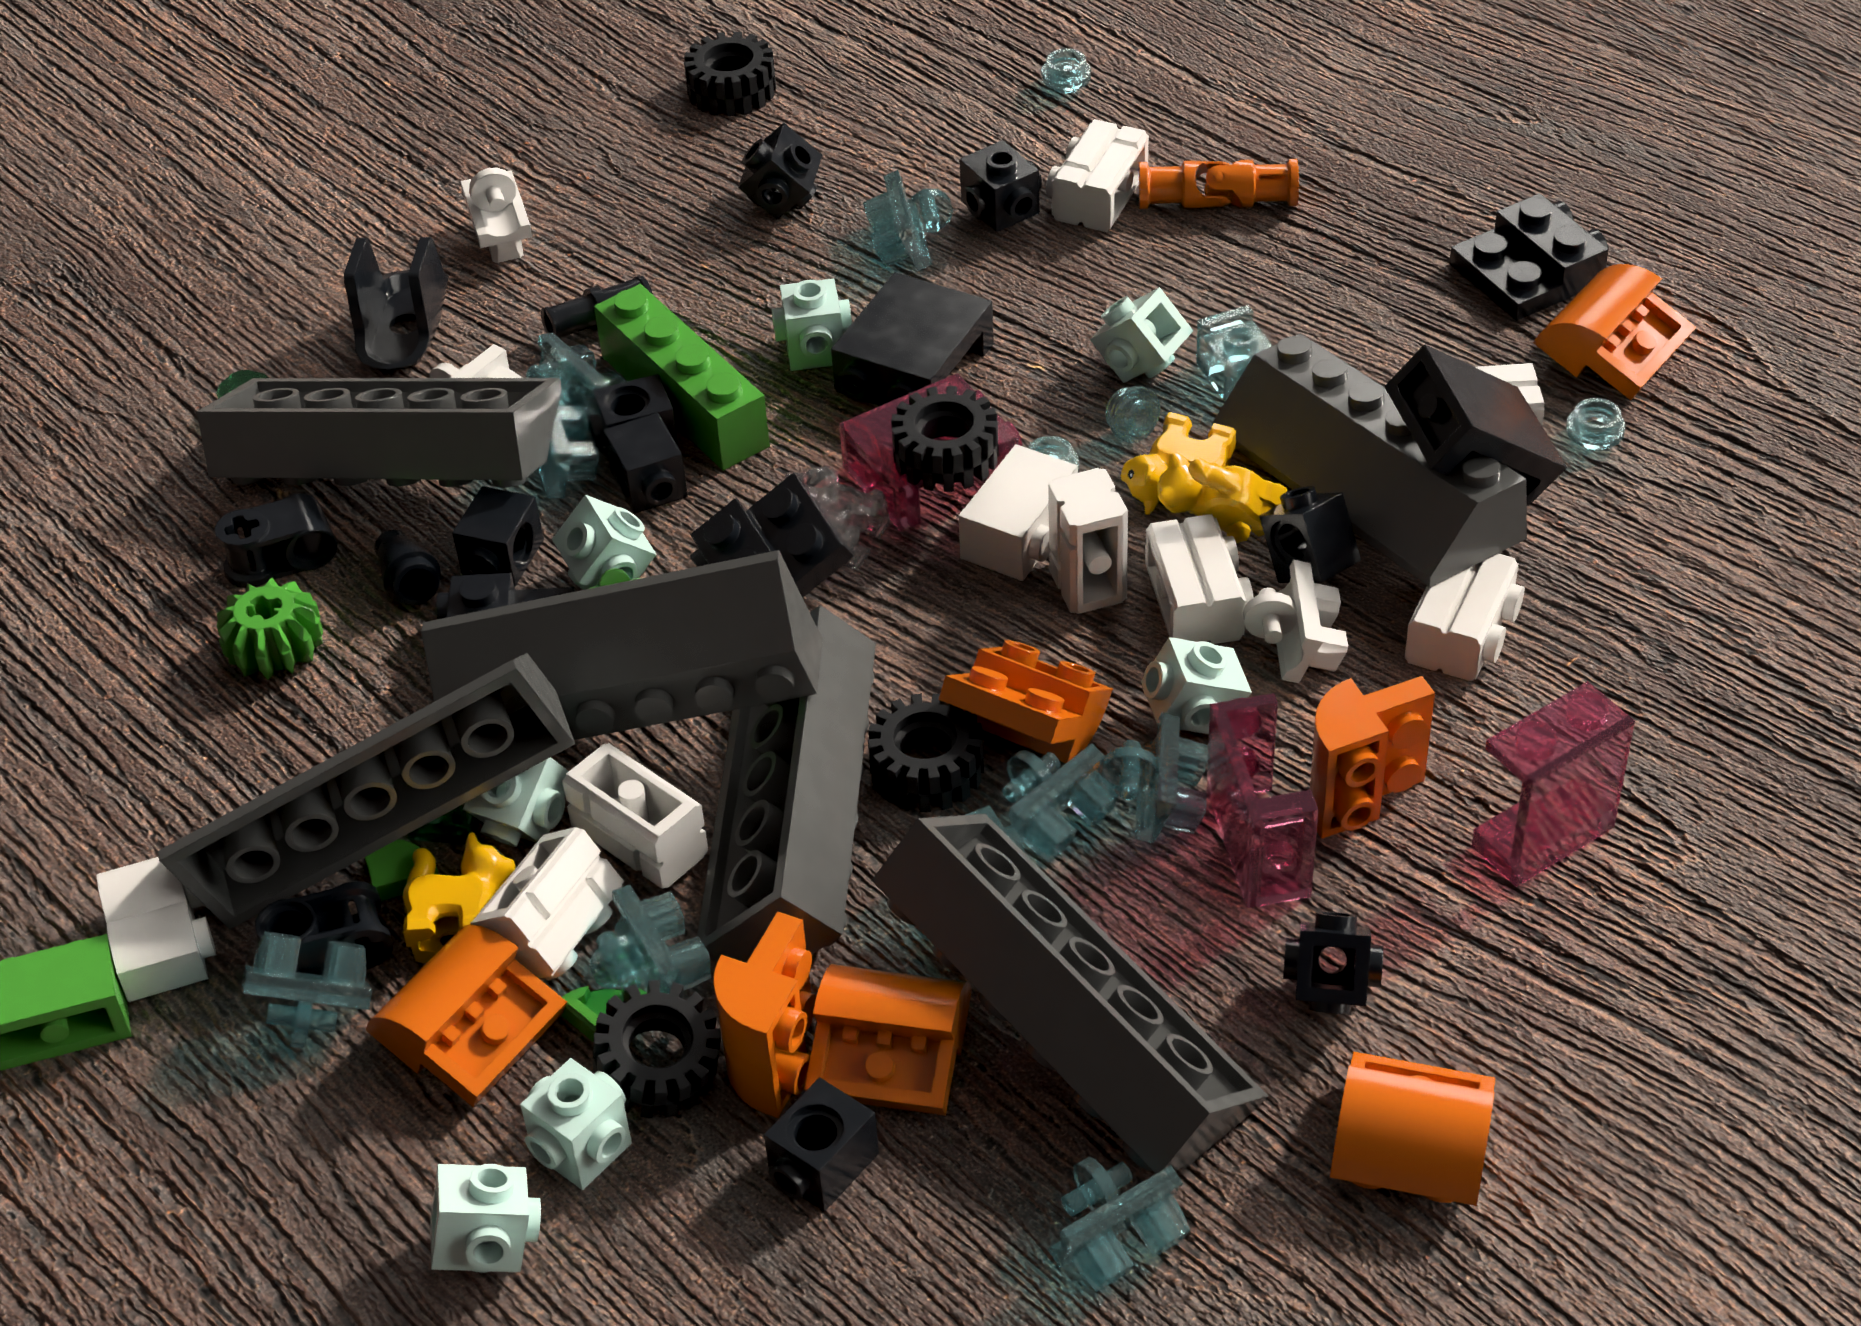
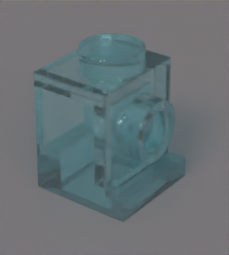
(1227, 346)

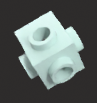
(810, 322)
(1141, 335)
(602, 538)
(1190, 678)
(522, 805)
(576, 1122)
(482, 1218)

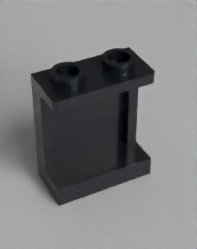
(909, 339)
(1466, 409)

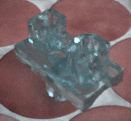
(902, 221)
(575, 369)
(569, 453)
(1153, 777)
(1048, 794)
(639, 947)
(276, 977)
(1093, 1240)

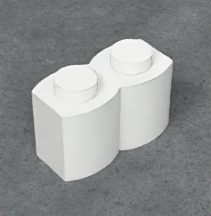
(153, 929)

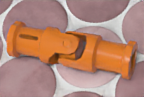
(1226, 184)

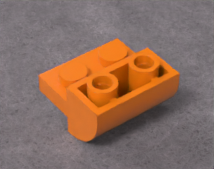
(1616, 329)
(1030, 699)
(1367, 750)
(468, 1013)
(765, 1014)
(888, 1036)
(1413, 1128)

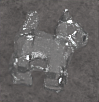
(848, 509)

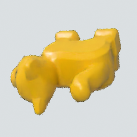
(1144, 471)
(1227, 493)
(446, 903)

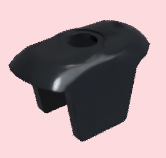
(383, 300)

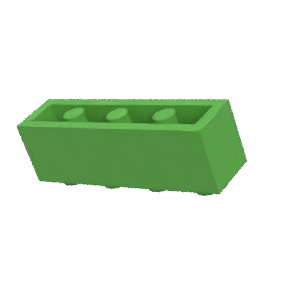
(707, 394)
(60, 1002)

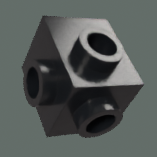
(780, 171)
(1000, 185)
(1333, 989)

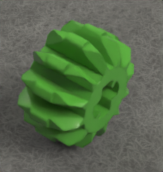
(269, 628)

